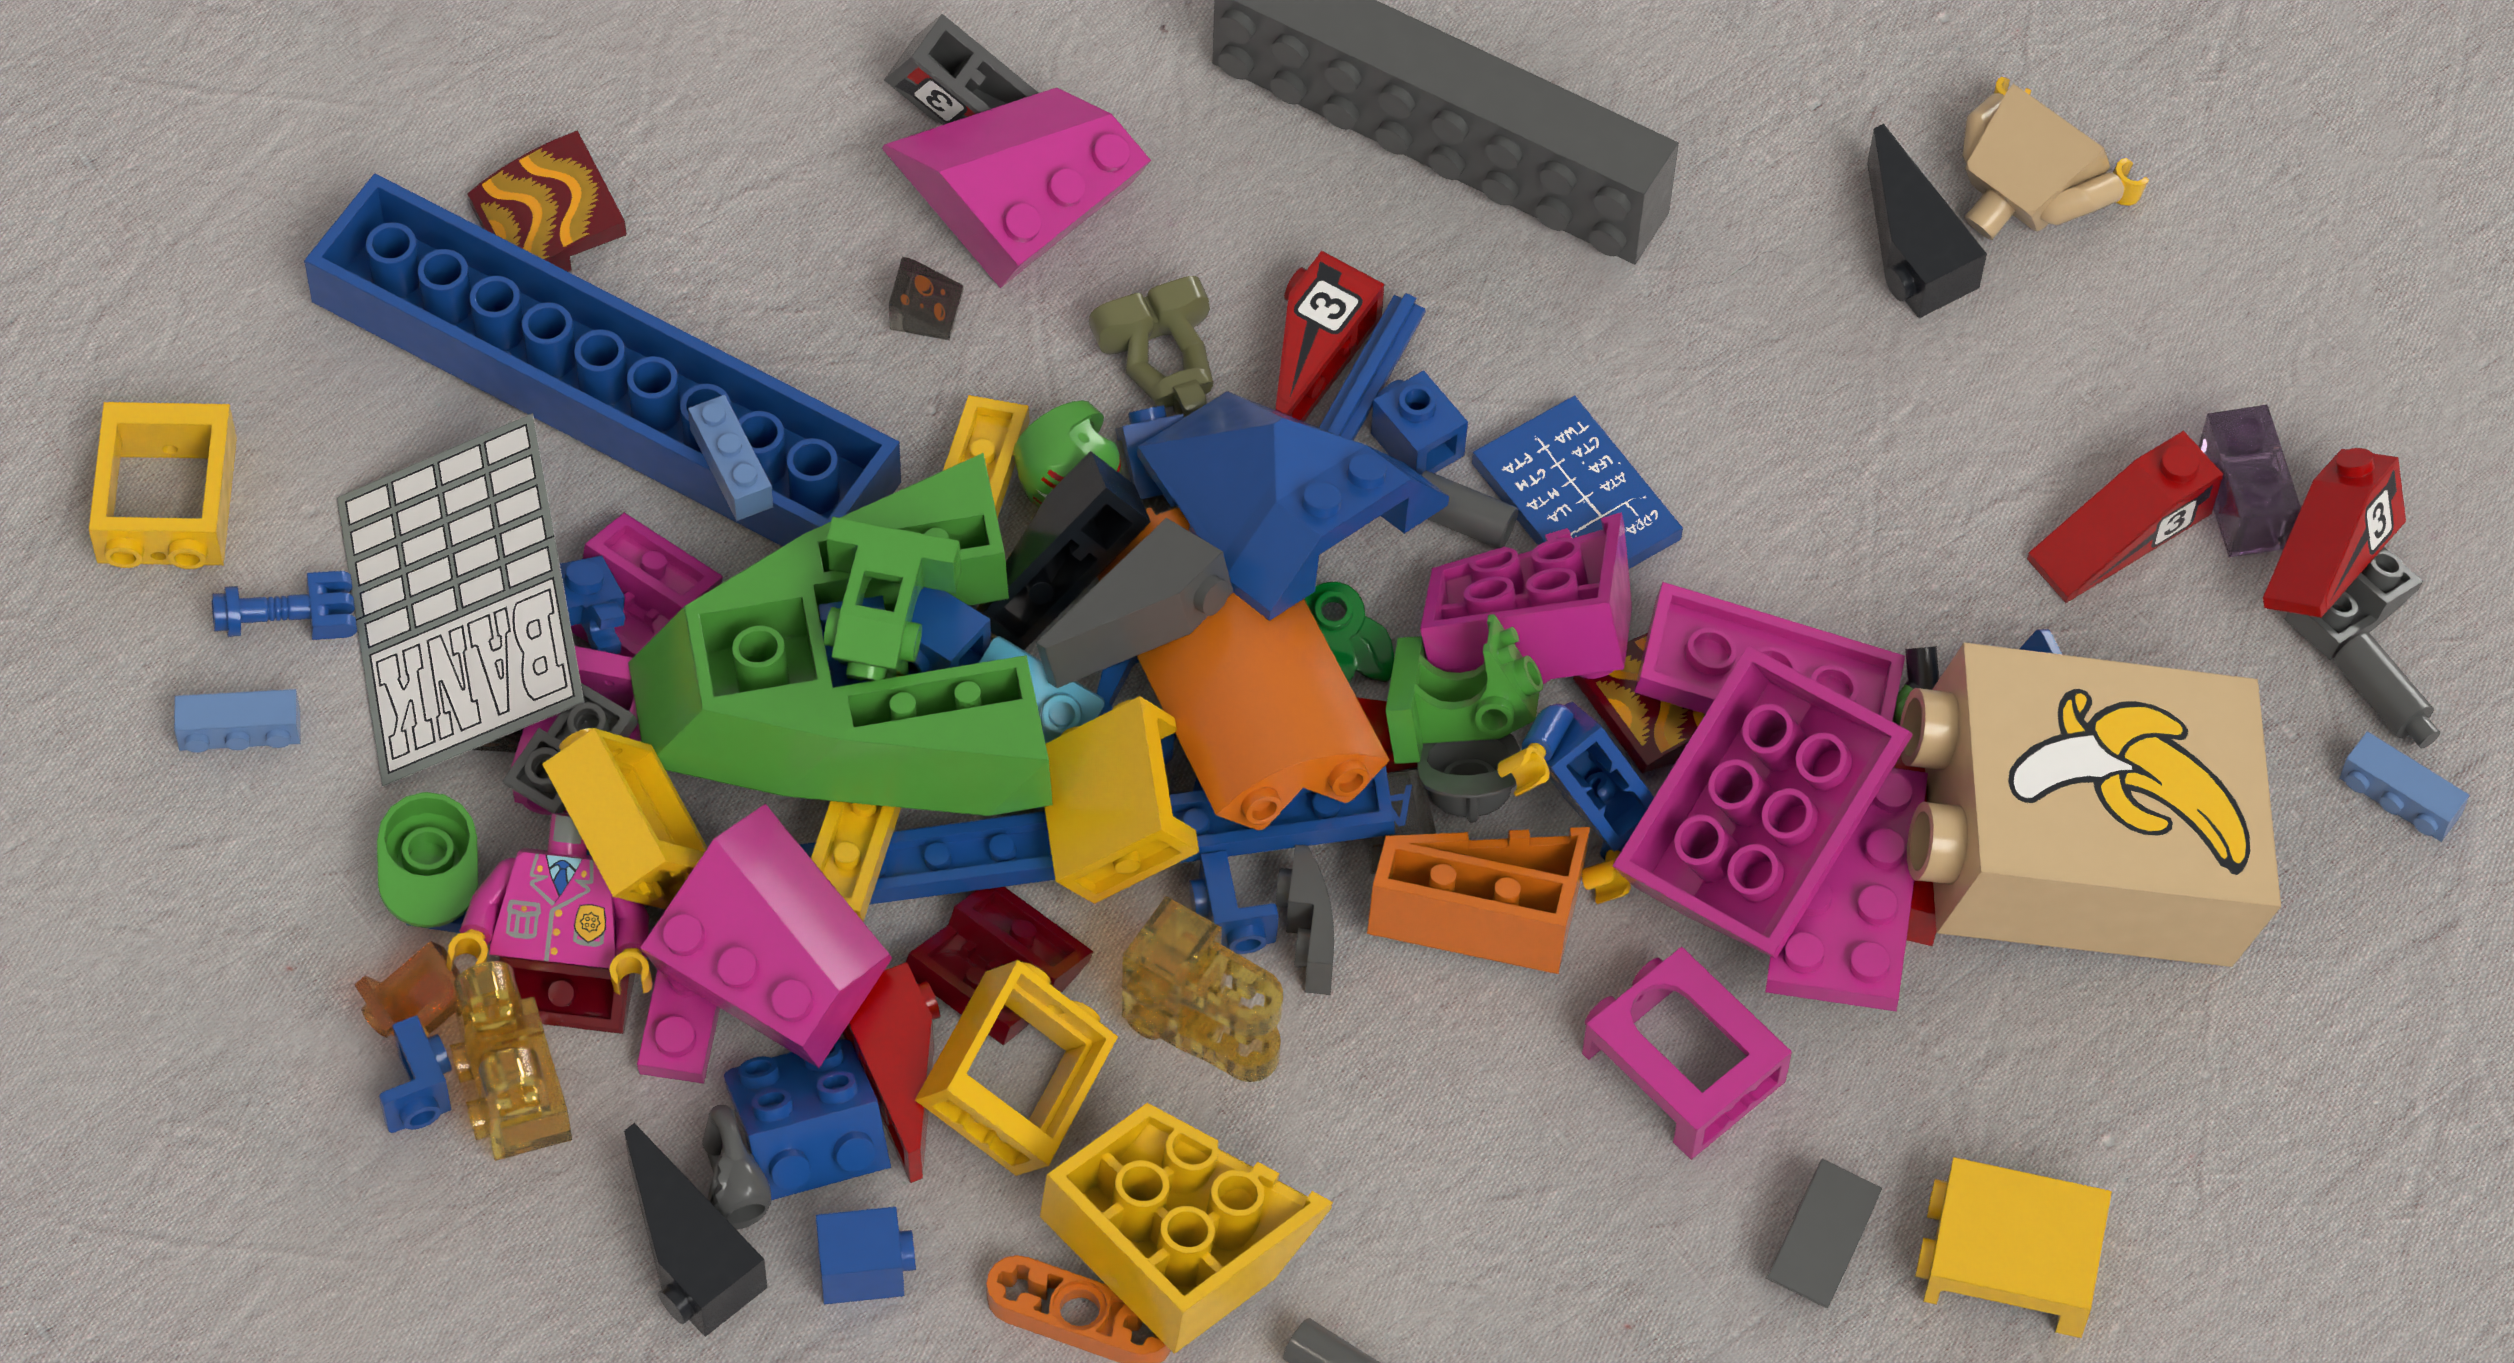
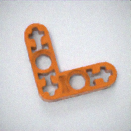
(1106, 1336)

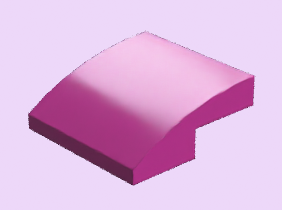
(652, 576)

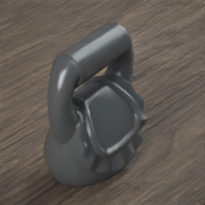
(738, 1183)

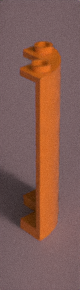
(1260, 707)

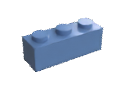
(730, 457)
(237, 720)
(2404, 787)

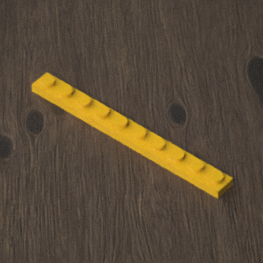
(858, 835)

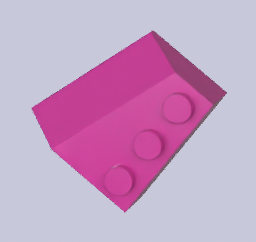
(1020, 175)
(1560, 597)
(769, 939)

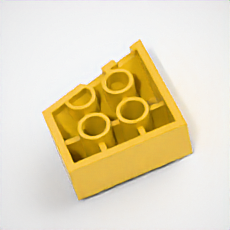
(1176, 1221)

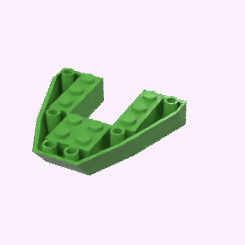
(748, 697)

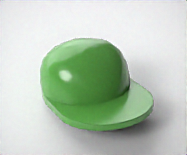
(427, 860)

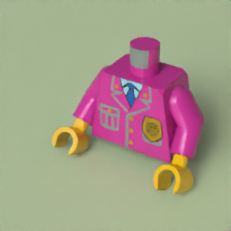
(555, 910)

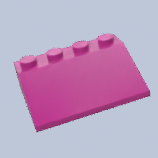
(1761, 803)

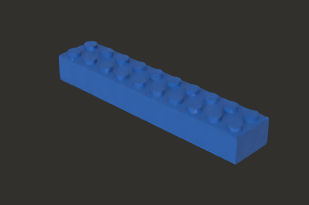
(587, 360)

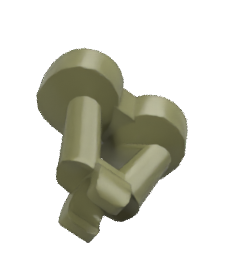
(1166, 310)

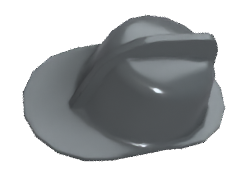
(1465, 775)

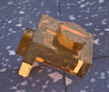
(416, 988)

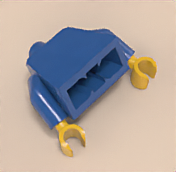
(1591, 778)

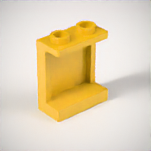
(1113, 802)
(2015, 1241)

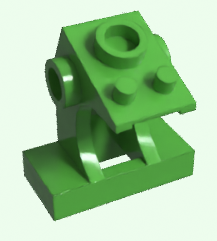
(873, 640)
(1452, 706)

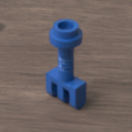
(325, 604)

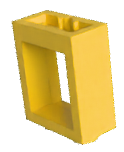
(163, 432)
(627, 814)
(982, 1116)

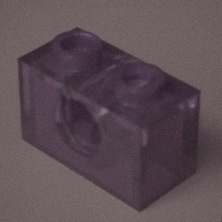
(2256, 491)

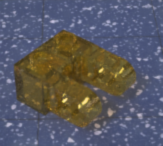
(1175, 993)
(508, 1064)

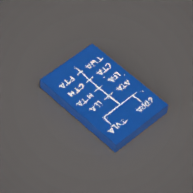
(1569, 476)

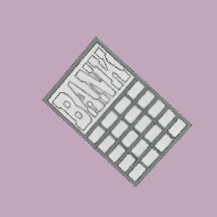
(459, 600)

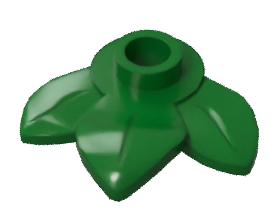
(1355, 639)

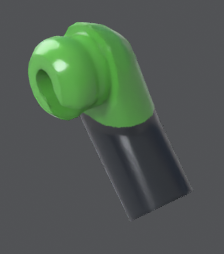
(1921, 673)

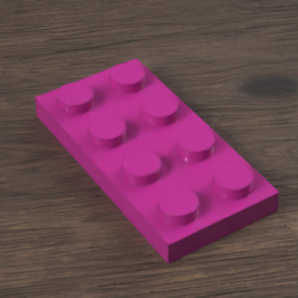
(1701, 638)
(1857, 923)

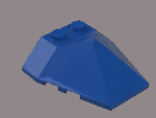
(1278, 493)

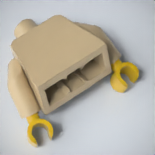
(2036, 165)

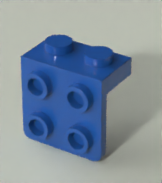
(807, 1120)

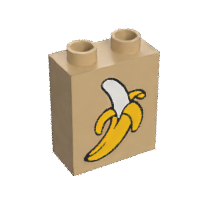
(2093, 805)

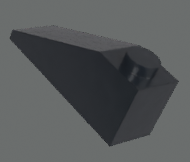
(1922, 241)
(1065, 548)
(698, 1255)

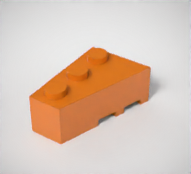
(1481, 896)

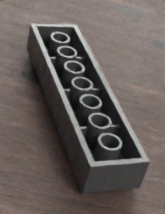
(1457, 113)

